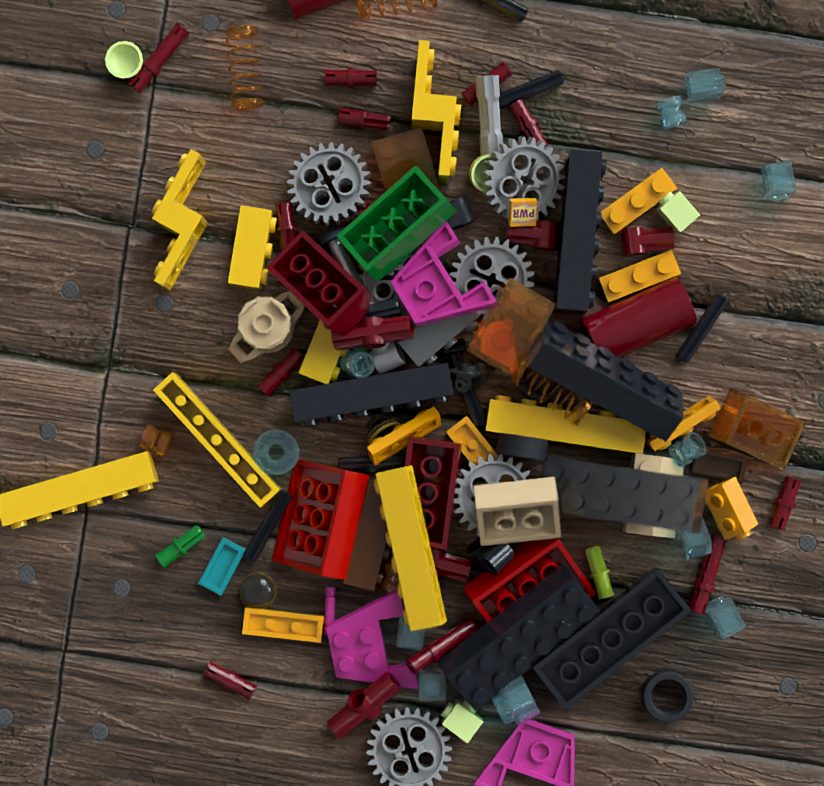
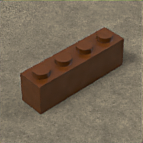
(369, 544)

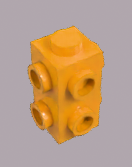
(730, 509)

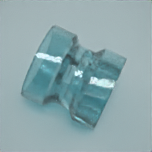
(672, 115)
(352, 361)
(685, 451)

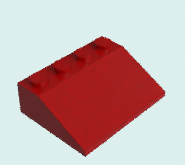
(320, 519)
(530, 565)

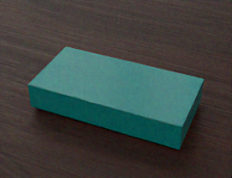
(222, 566)

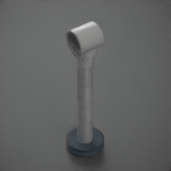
(386, 357)

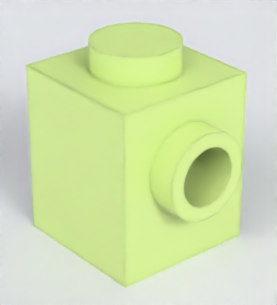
(677, 211)
(461, 720)

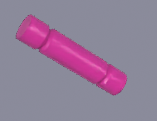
(329, 613)

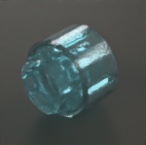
(262, 452)
(516, 702)

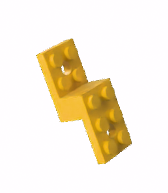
(435, 111)
(179, 219)

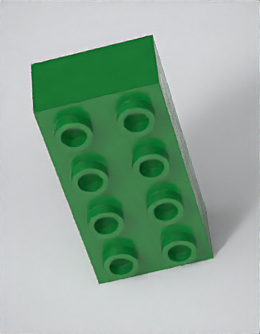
(396, 223)

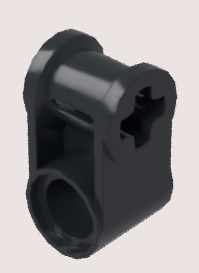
(464, 214)
(490, 557)

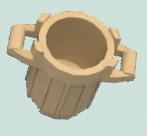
(265, 326)

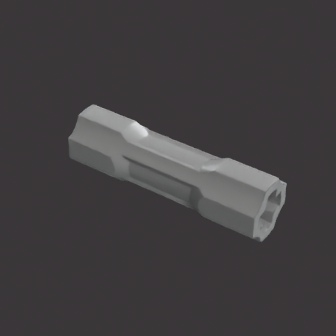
(489, 113)

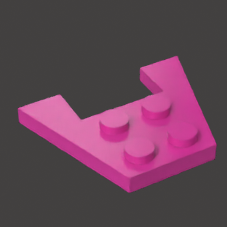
(428, 287)
(359, 643)
(533, 751)

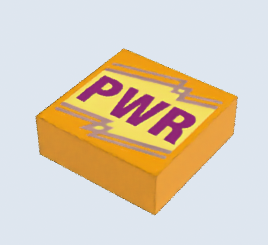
(522, 212)

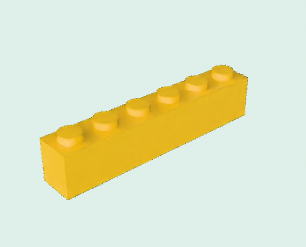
(541, 422)
(217, 439)
(76, 489)
(410, 548)

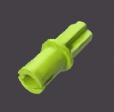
(599, 572)

